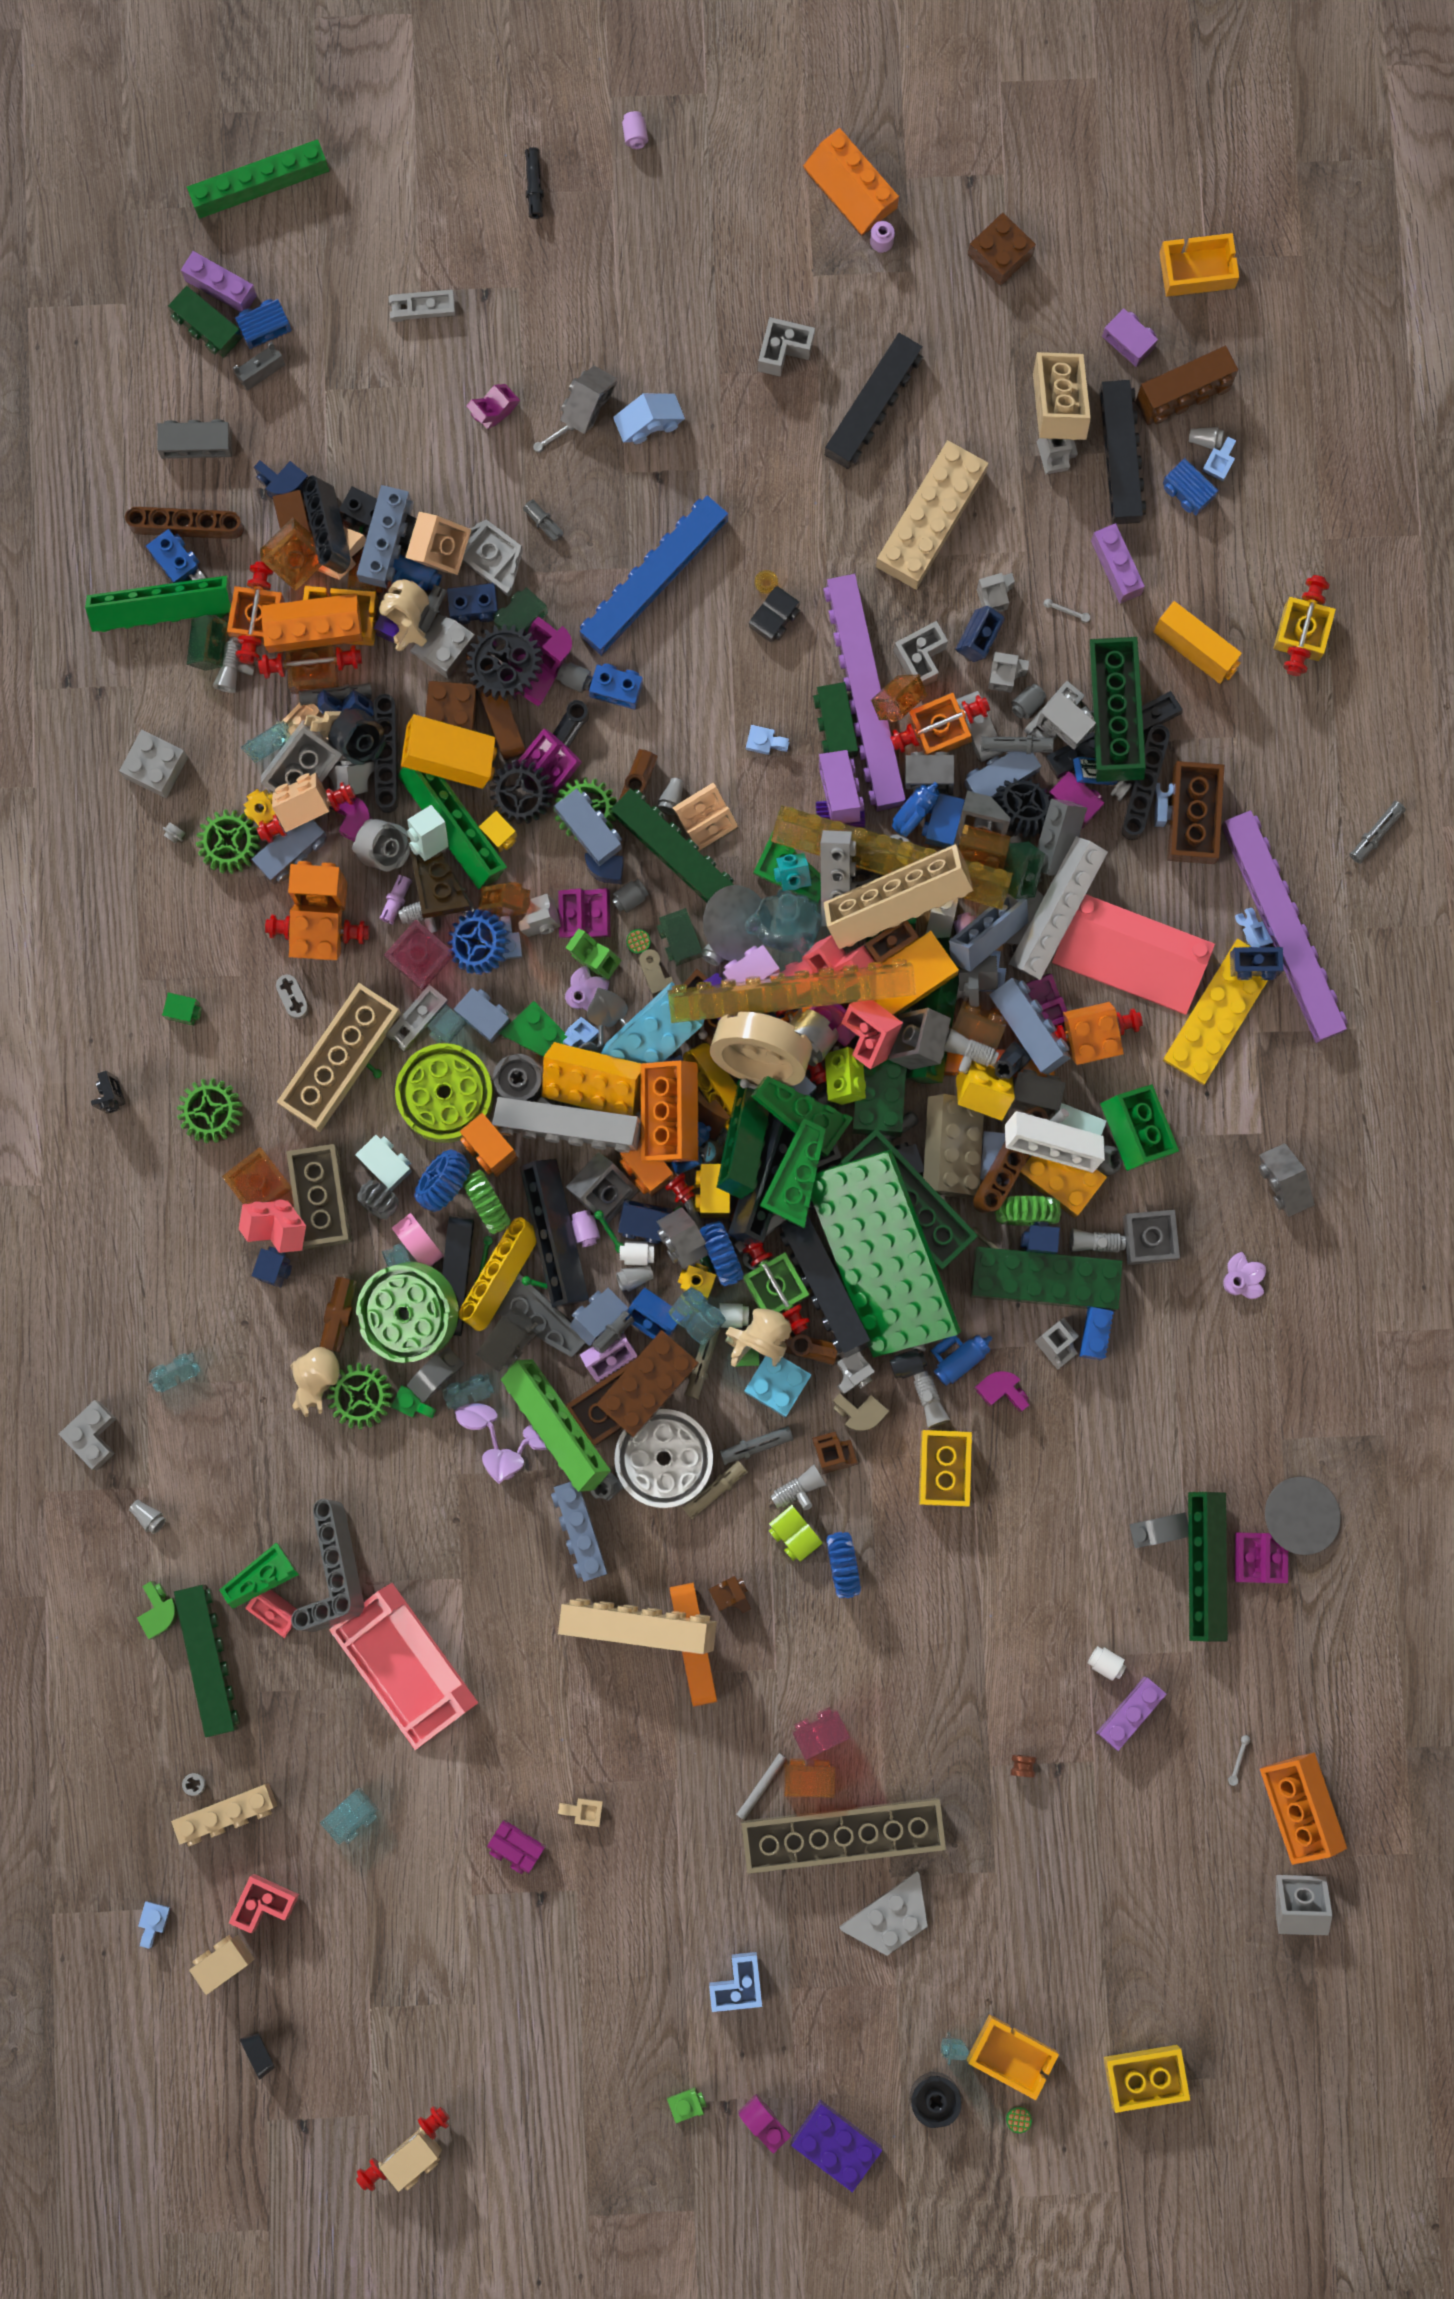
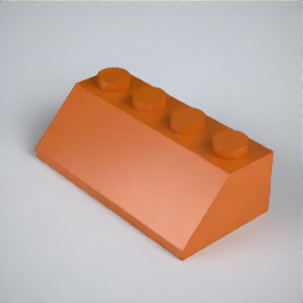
(851, 182)
(311, 623)
(669, 1111)
(1303, 1809)

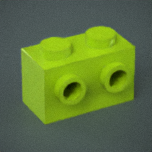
(844, 1077)

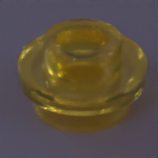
(766, 575)

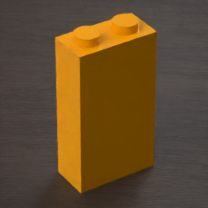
(1198, 643)
(448, 751)
(931, 971)

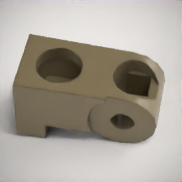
(650, 966)

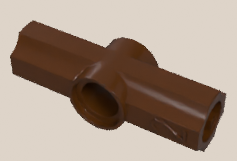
(640, 770)
(338, 1314)
(817, 1349)

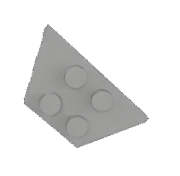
(493, 555)
(890, 1918)

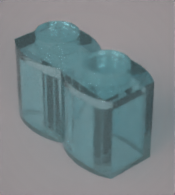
(697, 1315)

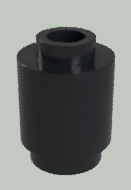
(908, 1364)

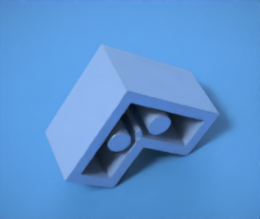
(648, 414)
(743, 1990)

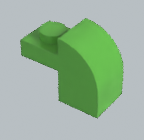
(592, 954)
(162, 1615)

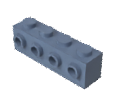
(384, 536)
(988, 933)
(1030, 1025)
(582, 1536)

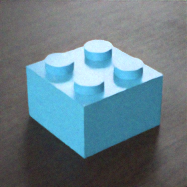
(778, 1385)

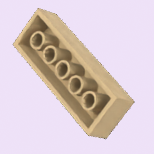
(932, 515)
(898, 897)
(339, 1057)
(637, 1627)

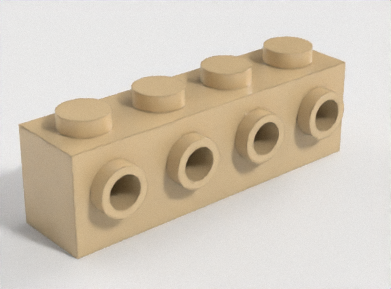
(224, 1813)

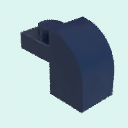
(288, 480)
(354, 700)
(608, 872)

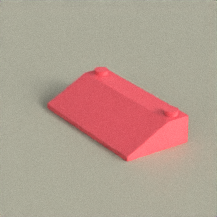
(1134, 954)
(404, 1666)

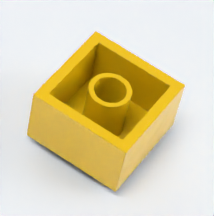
(984, 1091)
(711, 1201)

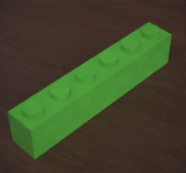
(555, 1425)

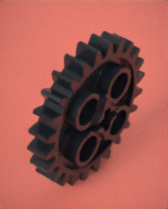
(493, 680)

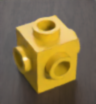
(253, 809)
(701, 1272)

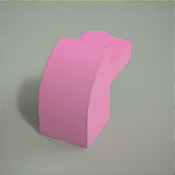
(417, 1241)

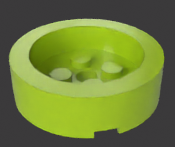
(435, 1067)

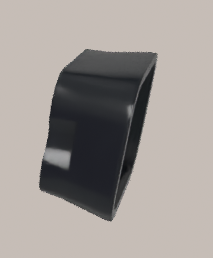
(257, 2054)

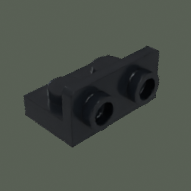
(109, 1087)

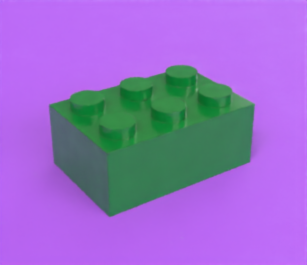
(1139, 1127)

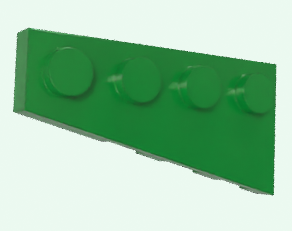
(793, 1106)
(794, 1180)

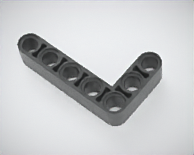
(335, 1572)

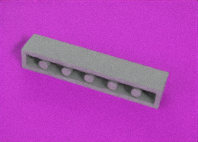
(1058, 907)
(567, 1124)

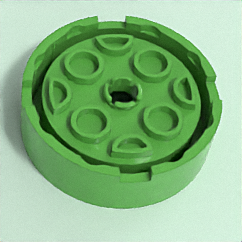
(430, 1308)

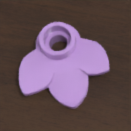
(585, 985)
(1246, 1274)

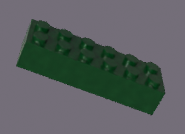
(1117, 709)
(942, 1226)
(1046, 1279)

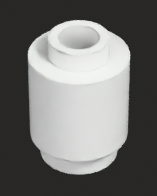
(637, 1253)
(735, 1315)
(1107, 1663)

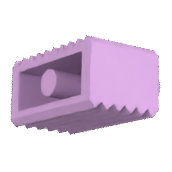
(612, 1359)

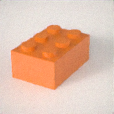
(317, 884)
(485, 1141)

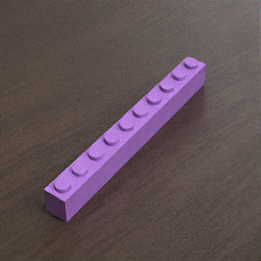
(863, 685)
(1283, 926)

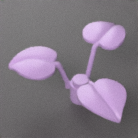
(498, 1463)

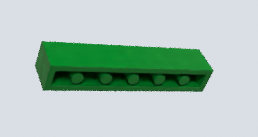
(258, 179)
(159, 604)
(463, 834)

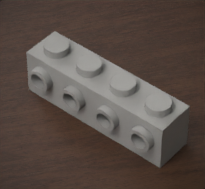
(836, 866)

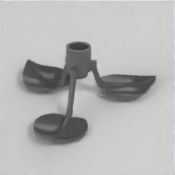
(604, 1010)

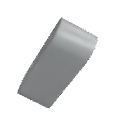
(980, 727)

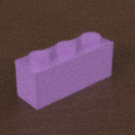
(218, 282)
(1117, 563)
(840, 786)
(1131, 1713)

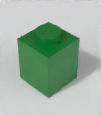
(181, 1009)

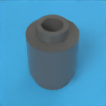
(574, 677)
(1028, 701)
(630, 896)

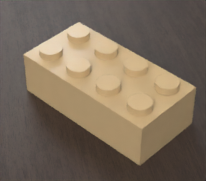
(1061, 396)

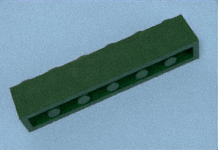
(669, 846)
(942, 1001)
(743, 1144)
(1207, 1566)
(206, 1660)

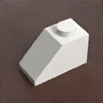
(942, 919)

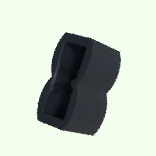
(775, 614)

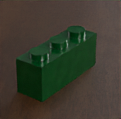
(204, 322)
(835, 719)

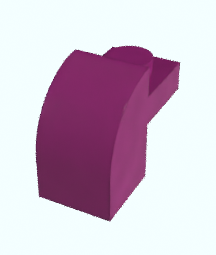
(494, 406)
(554, 644)
(355, 818)
(1002, 1384)
(763, 2123)

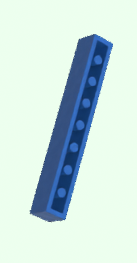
(653, 575)

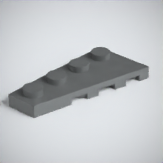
(552, 1323)

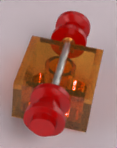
(311, 667)

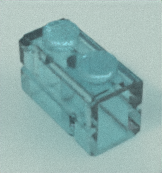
(349, 1816)

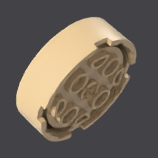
(759, 1047)

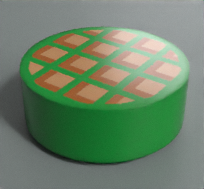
(638, 941)
(1018, 2119)

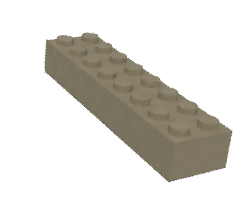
(843, 1835)

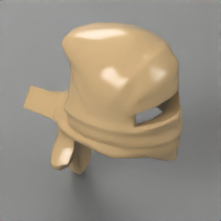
(404, 607)
(764, 1335)
(314, 1375)

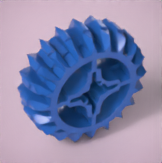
(472, 961)
(442, 1180)
(721, 1253)
(843, 1565)

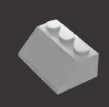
(301, 754)

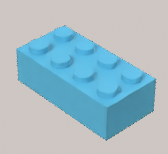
(650, 1034)

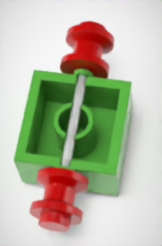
(776, 1285)

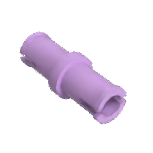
(395, 899)

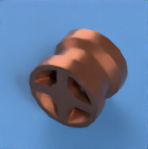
(1023, 1766)

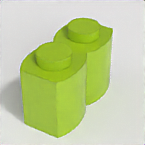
(795, 1533)

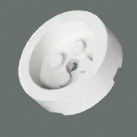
(668, 1484)

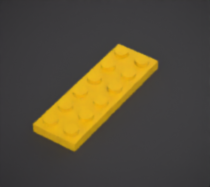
(1213, 1021)

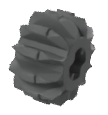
(377, 1199)

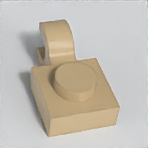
(322, 724)
(585, 1812)

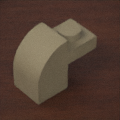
(860, 1419)

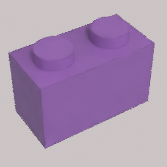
(1130, 337)

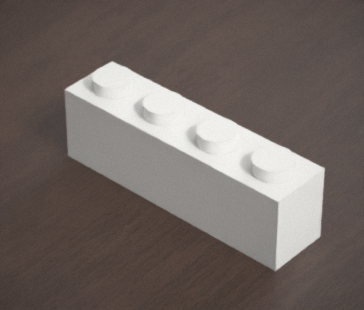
(1054, 1141)

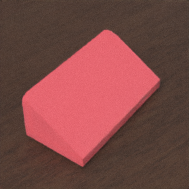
(272, 1611)

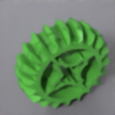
(596, 805)
(222, 847)
(199, 1112)
(486, 1202)
(1027, 1210)
(366, 1386)

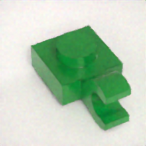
(410, 1404)

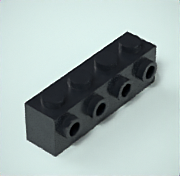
(359, 509)

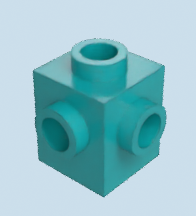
(792, 872)

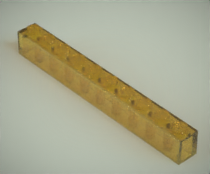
(882, 853)
(791, 992)

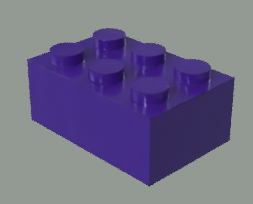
(836, 2145)

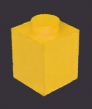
(498, 832)

